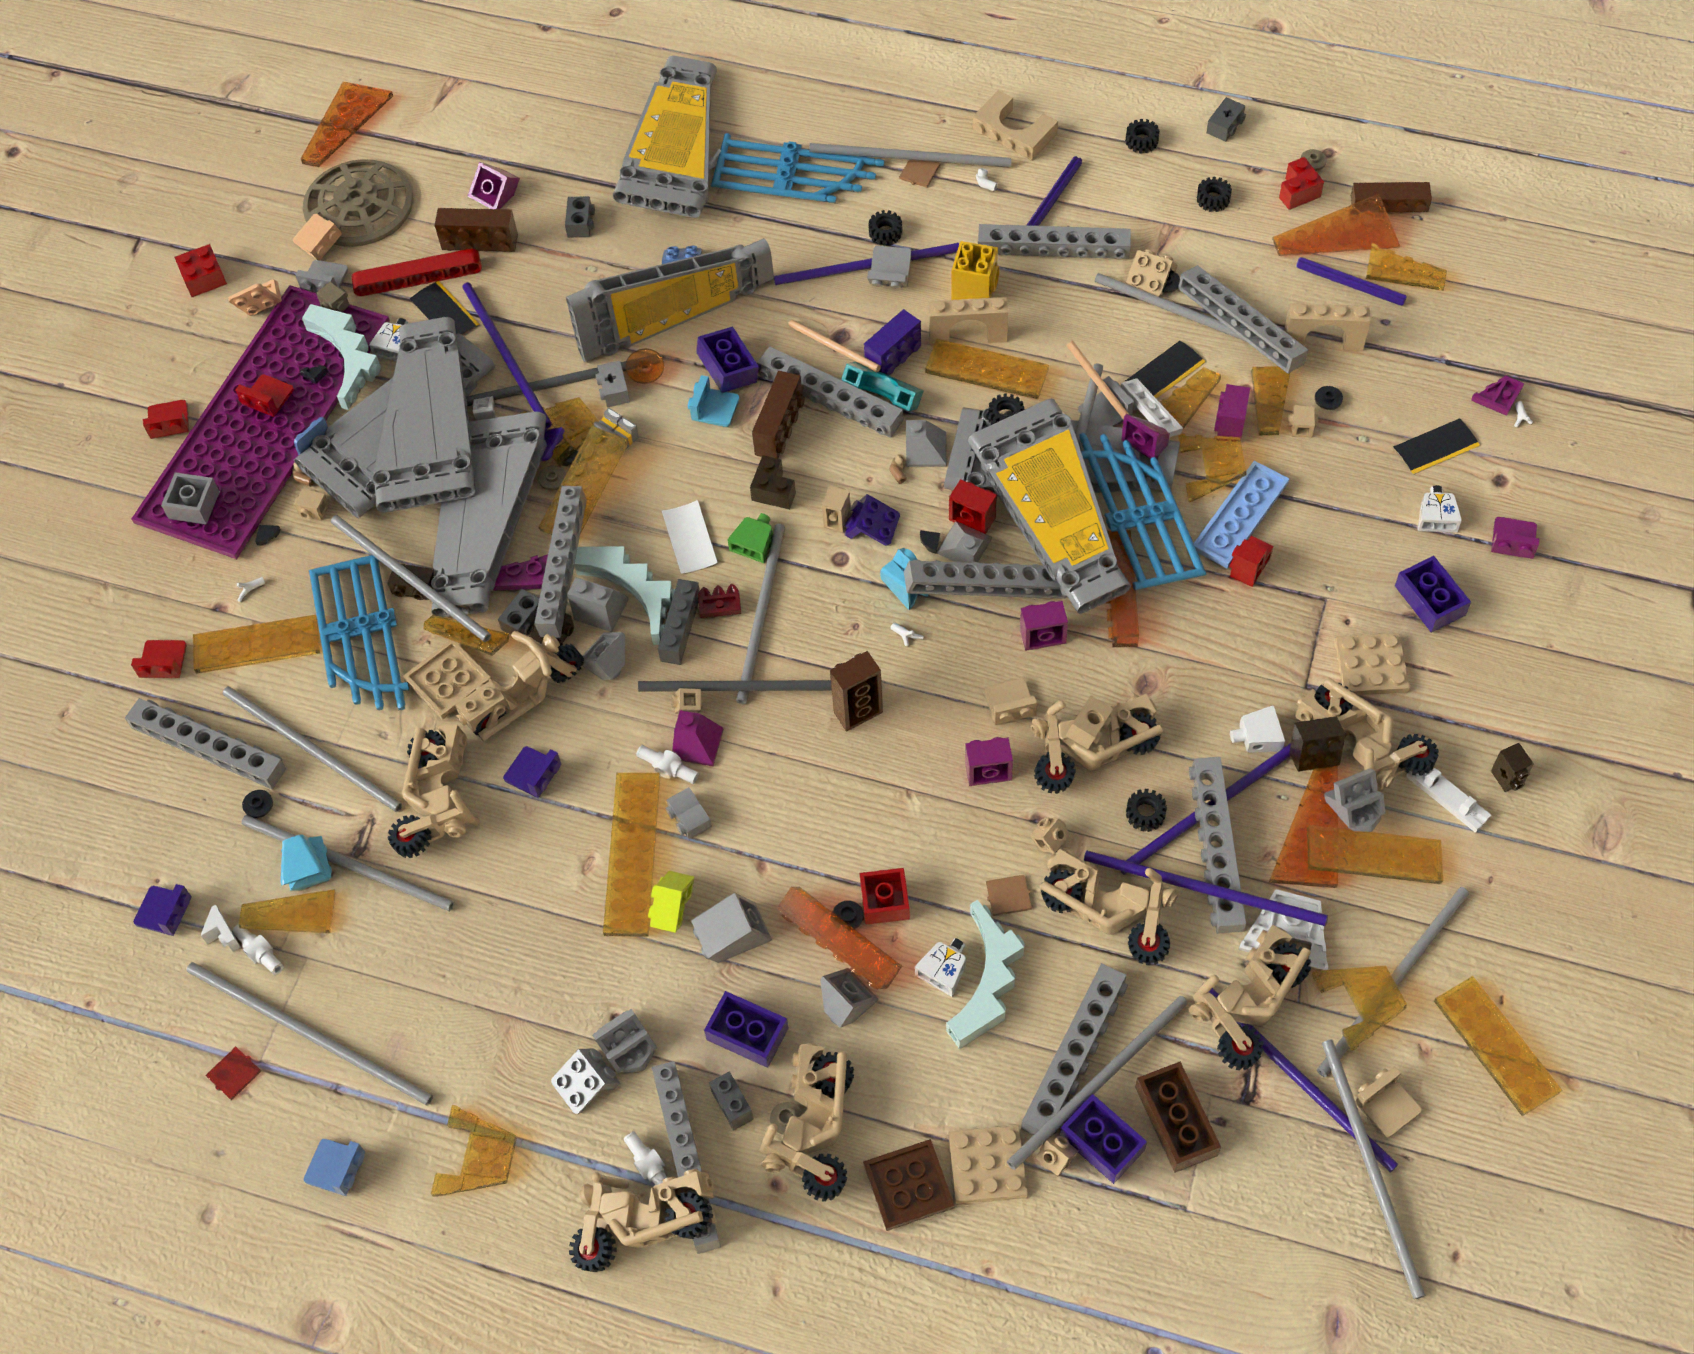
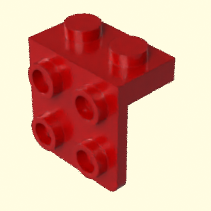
(265, 395)
(167, 419)
(160, 659)

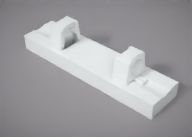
(1151, 407)
(1451, 798)

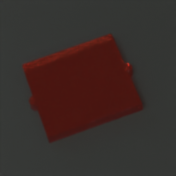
(233, 1073)

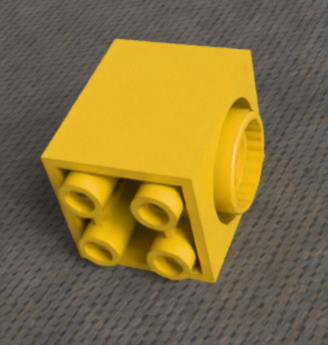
(974, 271)

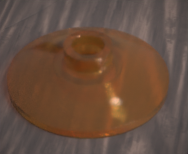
(644, 359)

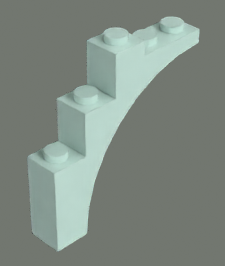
(340, 331)
(615, 566)
(984, 1008)

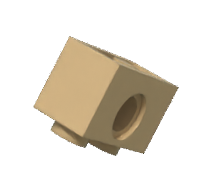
(836, 508)
(1089, 722)

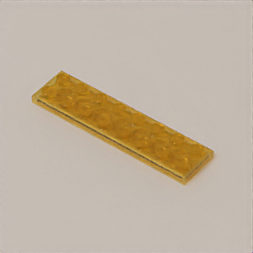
(632, 854)

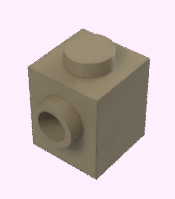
(333, 297)

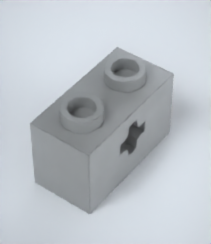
(613, 384)

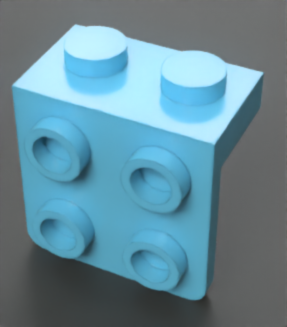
(711, 405)

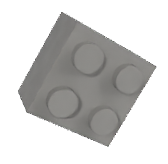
(190, 498)

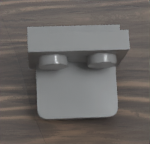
(1357, 801)
(626, 1043)

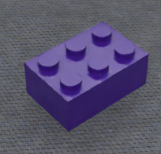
(894, 342)
(727, 359)
(1432, 593)
(746, 1029)
(1103, 1138)

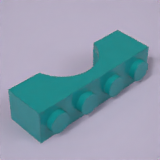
(896, 391)

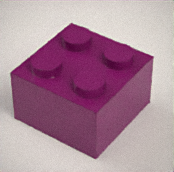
(1232, 411)
(1043, 625)
(988, 761)

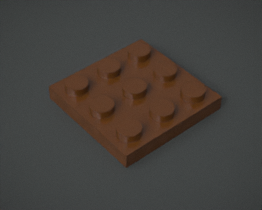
(908, 1185)

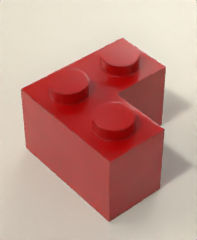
(1301, 184)
(1250, 560)

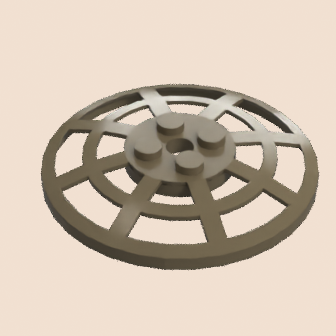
(360, 205)

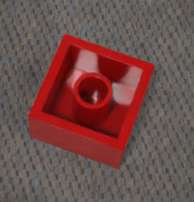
(200, 270)
(972, 506)
(884, 896)

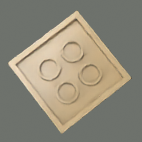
(1372, 664)
(446, 678)
(982, 1167)

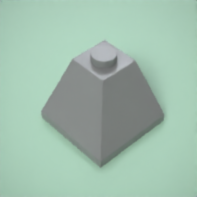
(925, 444)
(964, 544)
(606, 655)
(845, 997)

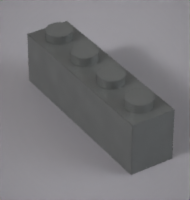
(679, 622)

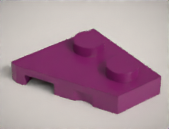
(1499, 395)

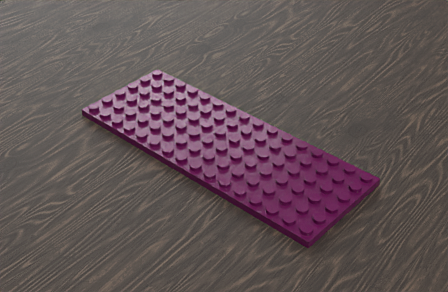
(247, 449)

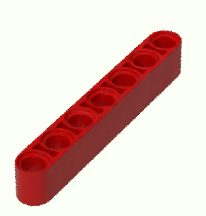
(416, 272)

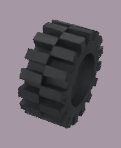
(1143, 128)
(1214, 202)
(885, 219)
(1003, 403)
(1146, 821)

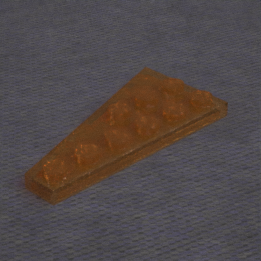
(346, 114)
(1343, 230)
(1312, 810)

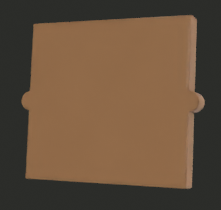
(919, 172)
(1008, 895)

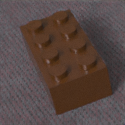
(476, 229)
(778, 415)
(856, 690)
(1177, 1117)

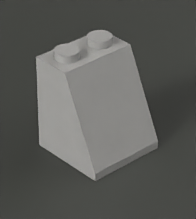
(596, 604)
(730, 928)

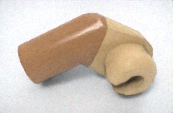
(896, 468)
(301, 477)

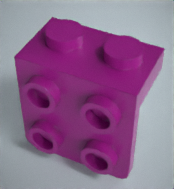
(1514, 537)

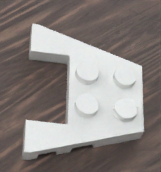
(1299, 930)

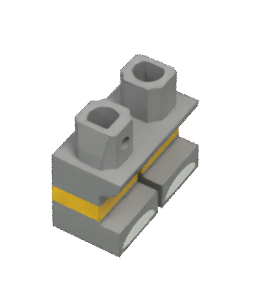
(615, 424)

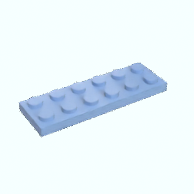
(1240, 513)

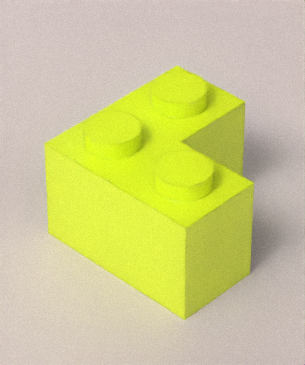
(670, 900)

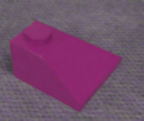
(492, 186)
(1144, 436)
(696, 738)

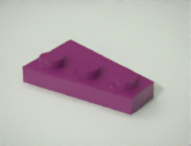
(522, 575)

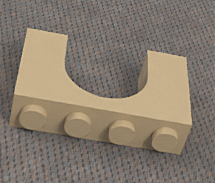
(1025, 142)
(990, 311)
(1350, 318)

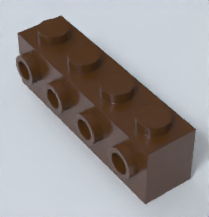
(1396, 195)

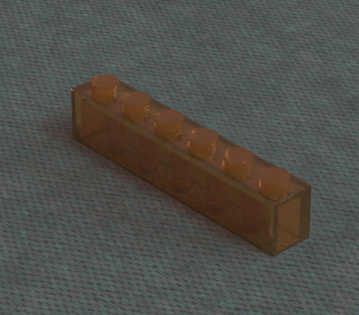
(1123, 609)
(839, 938)

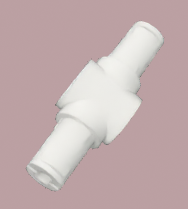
(667, 764)
(258, 949)
(646, 1160)

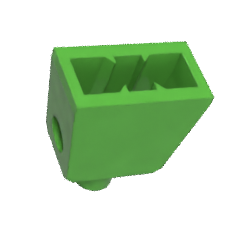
(752, 538)

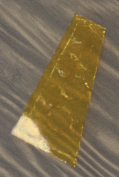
(1396, 269)
(1270, 392)
(1188, 399)
(457, 632)
(295, 913)

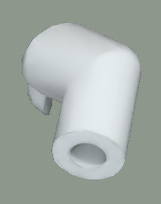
(983, 180)

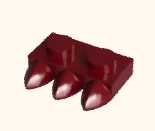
(719, 603)

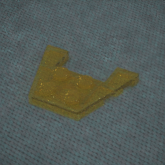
(575, 420)
(1222, 462)
(1371, 992)
(485, 1159)

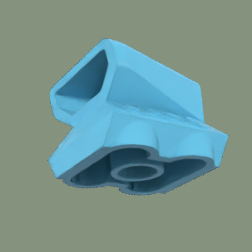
(893, 576)
(304, 862)

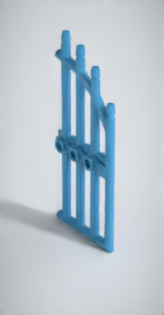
(787, 168)
(1142, 515)
(360, 625)

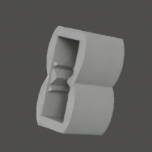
(688, 813)

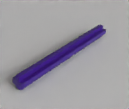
(1055, 192)
(1351, 281)

